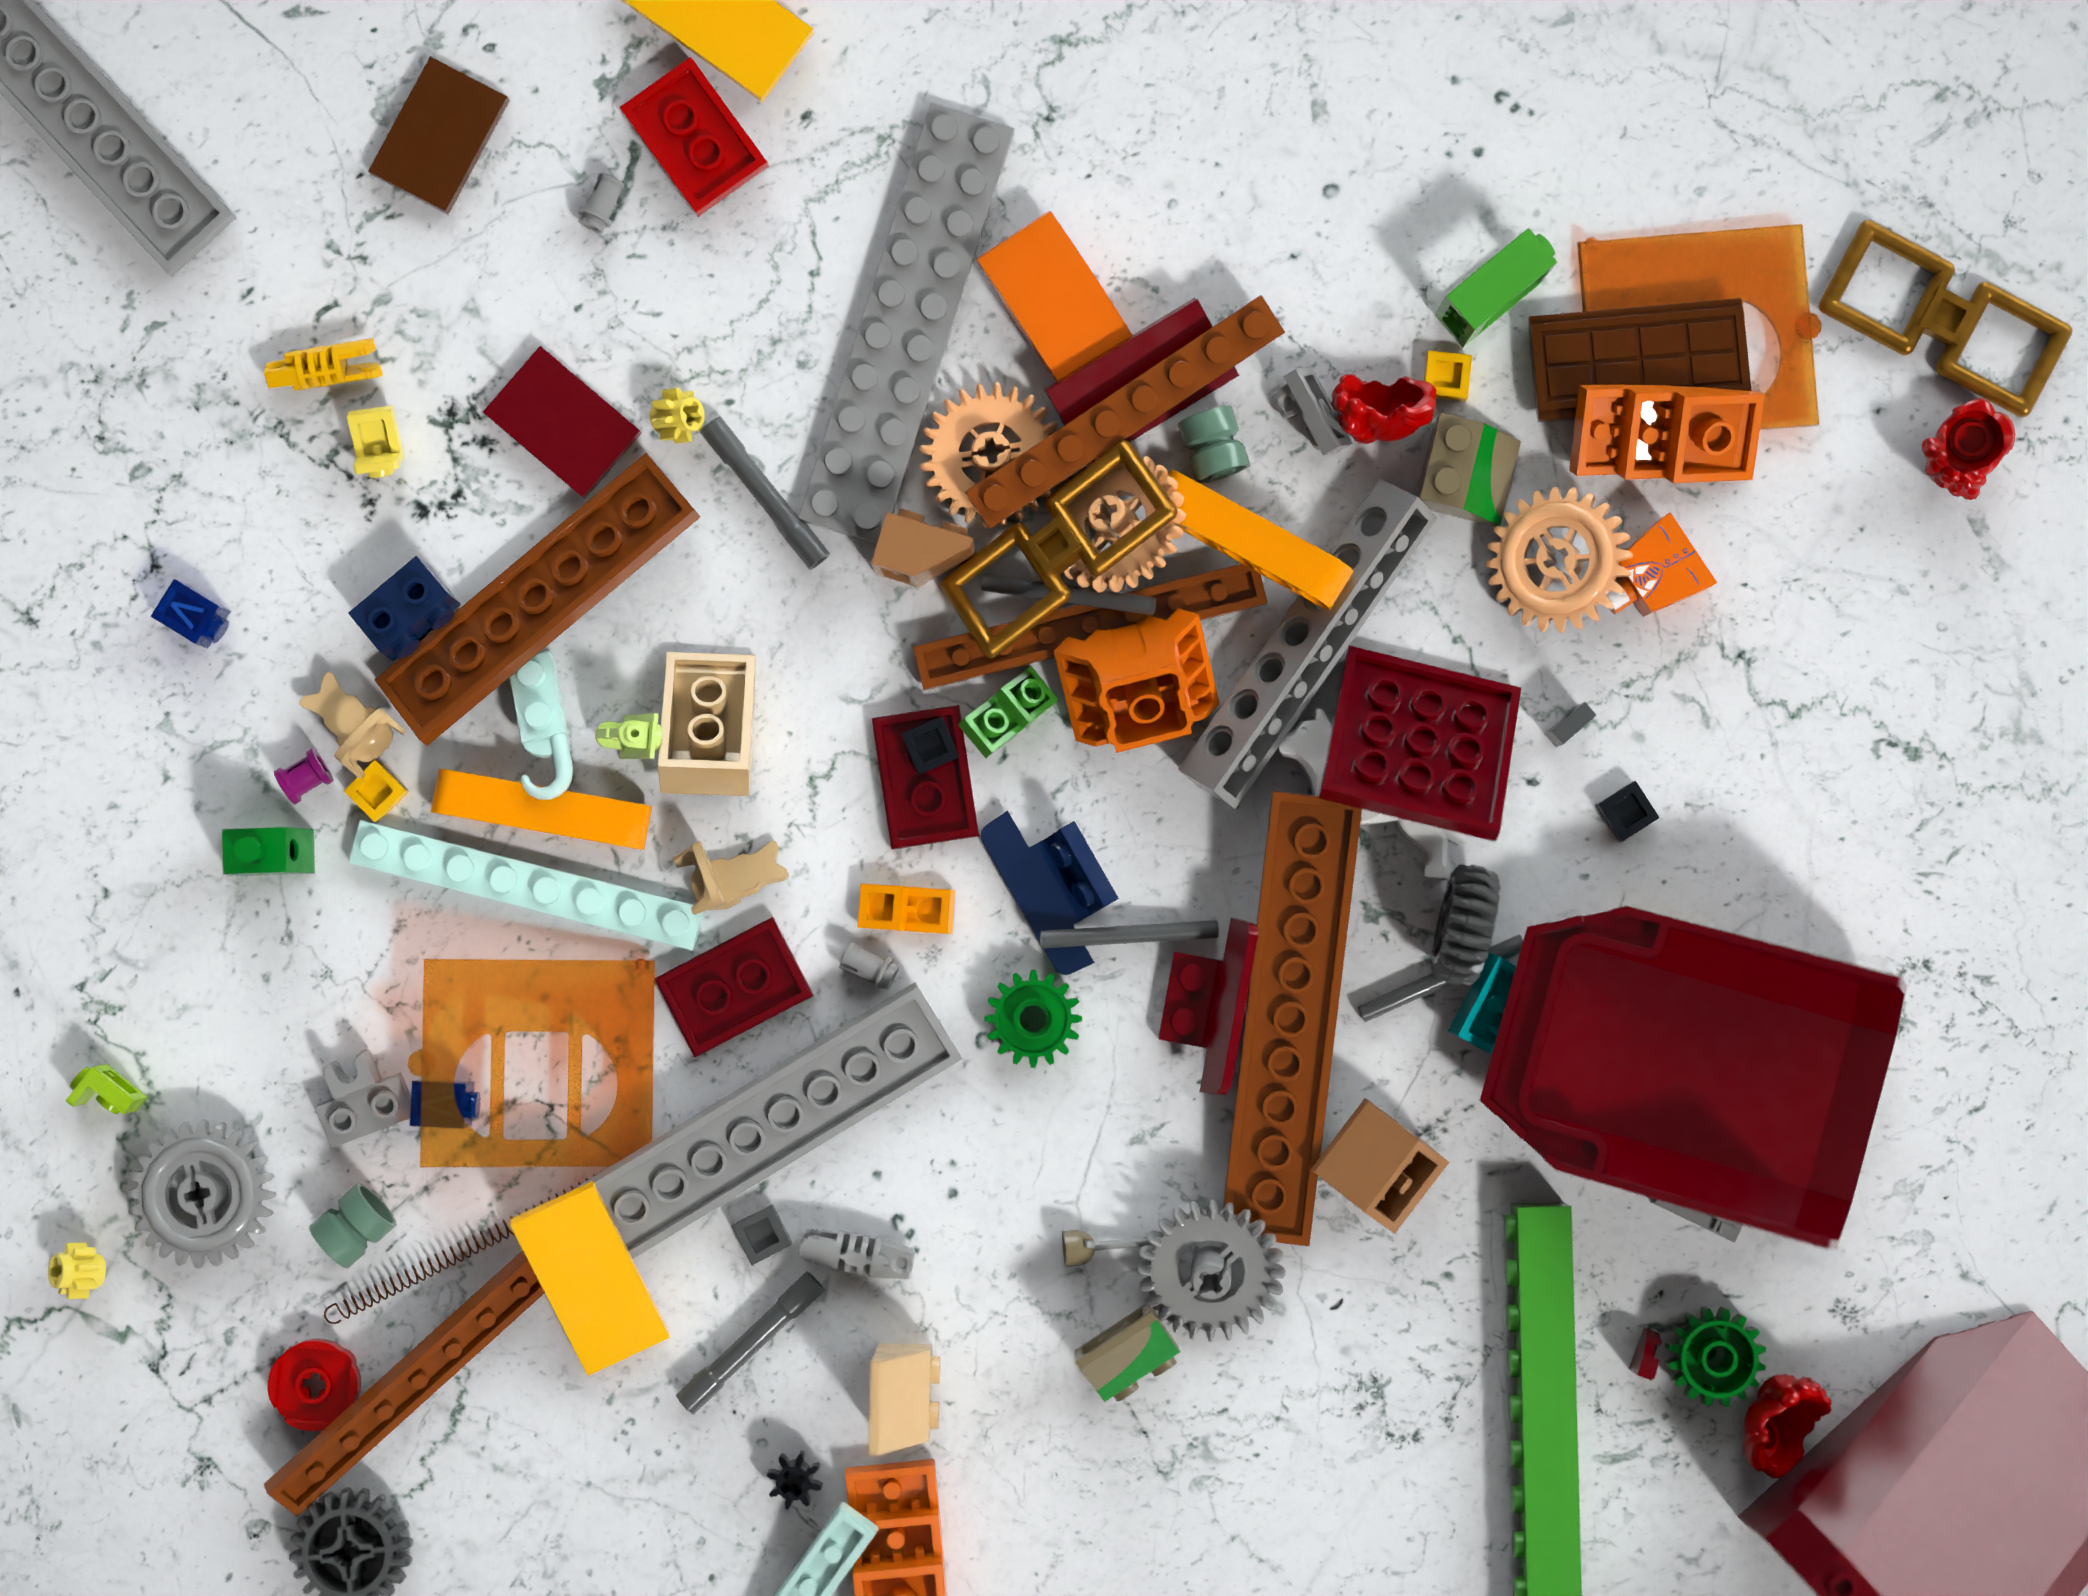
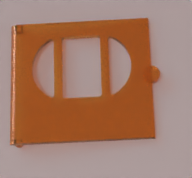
(1750, 263)
(508, 995)

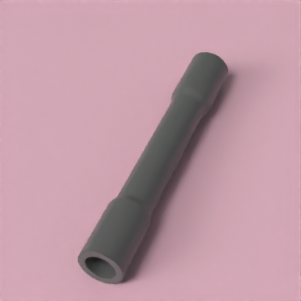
(796, 532)
(713, 1377)

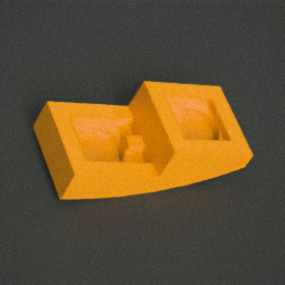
(906, 908)

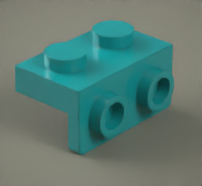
(1484, 1004)

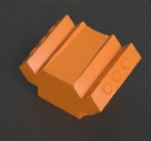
(1138, 682)

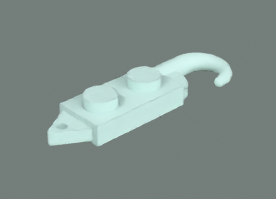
(542, 721)

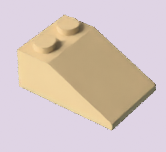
(707, 724)
(902, 1396)

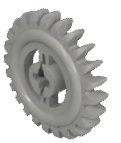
(210, 1236)
(1200, 1297)

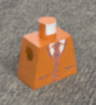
(1662, 570)

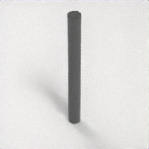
(1079, 595)
(1129, 934)
(1427, 984)

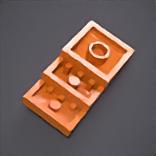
(1053, 296)
(1666, 432)
(908, 1546)

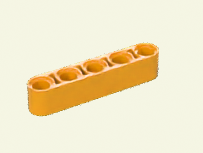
(1261, 544)
(566, 815)

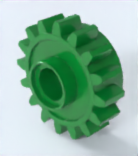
(1026, 1042)
(1737, 1367)

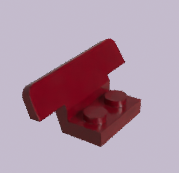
(1208, 1004)

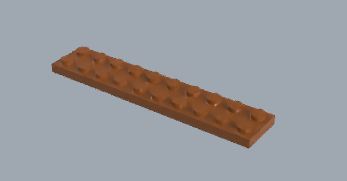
(1292, 1012)

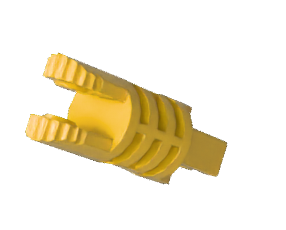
(322, 366)

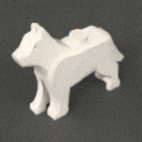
(1309, 749)

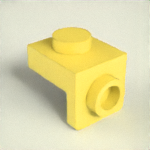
(375, 441)

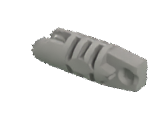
(857, 1254)

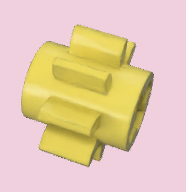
(677, 415)
(76, 1270)

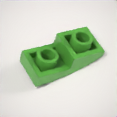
(1008, 712)

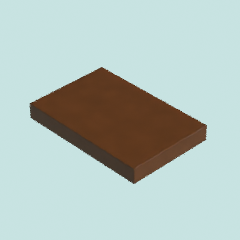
(439, 135)

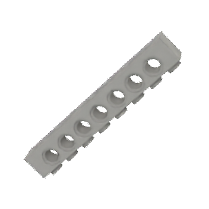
(1306, 647)

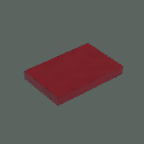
(562, 422)
(926, 806)
(734, 987)

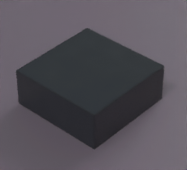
(930, 745)
(1627, 811)

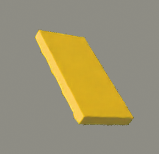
(739, 38)
(589, 1278)

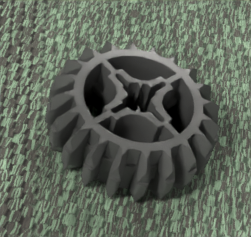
(1465, 925)
(351, 1529)

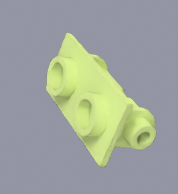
(635, 737)

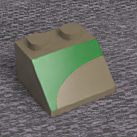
(1468, 470)
(1127, 1354)

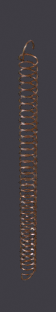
(432, 1268)

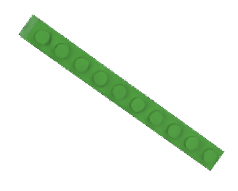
(1543, 1400)

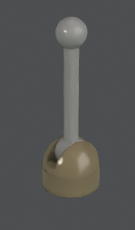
(1080, 1247)

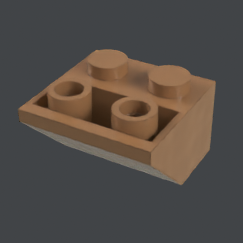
(917, 551)
(1379, 1165)

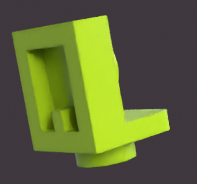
(113, 1090)

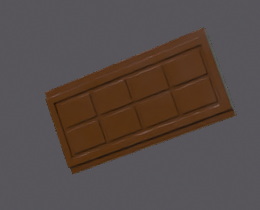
(1637, 346)

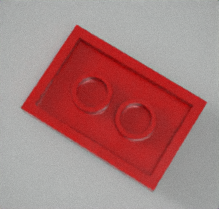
(694, 136)

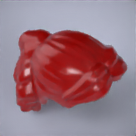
(1383, 411)
(1968, 448)
(1780, 1422)

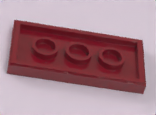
(1128, 360)

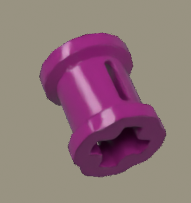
(303, 776)

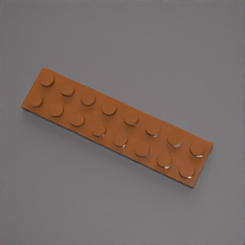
(537, 599)

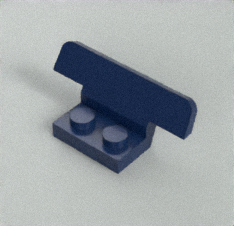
(1051, 882)

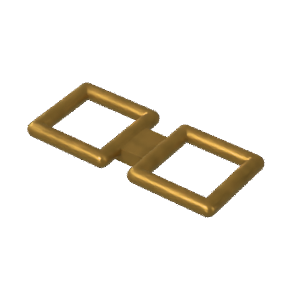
(1945, 318)
(1058, 548)

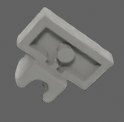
(361, 1101)

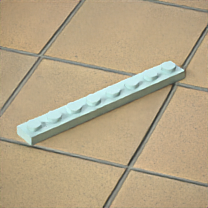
(526, 885)

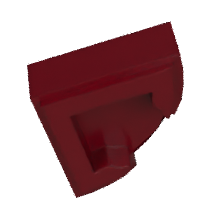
(1643, 1360)

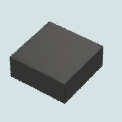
(1570, 724)
(762, 1234)

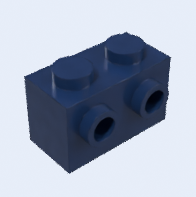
(405, 609)

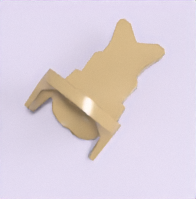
(360, 729)
(723, 883)

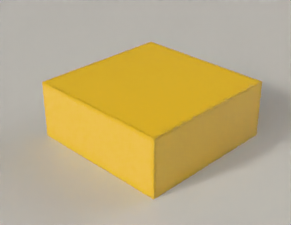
(1448, 374)
(376, 792)

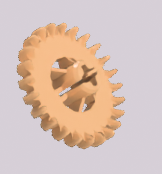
(961, 421)
(1105, 510)
(1582, 594)

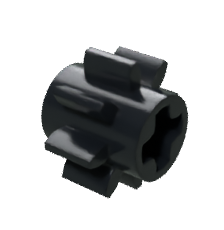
(792, 1492)

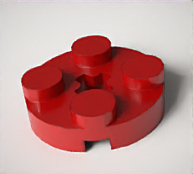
(294, 1401)

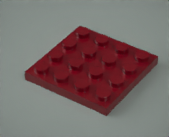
(1421, 743)

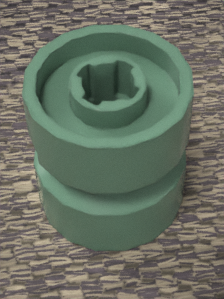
(1211, 437)
(346, 1232)

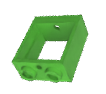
(1496, 286)

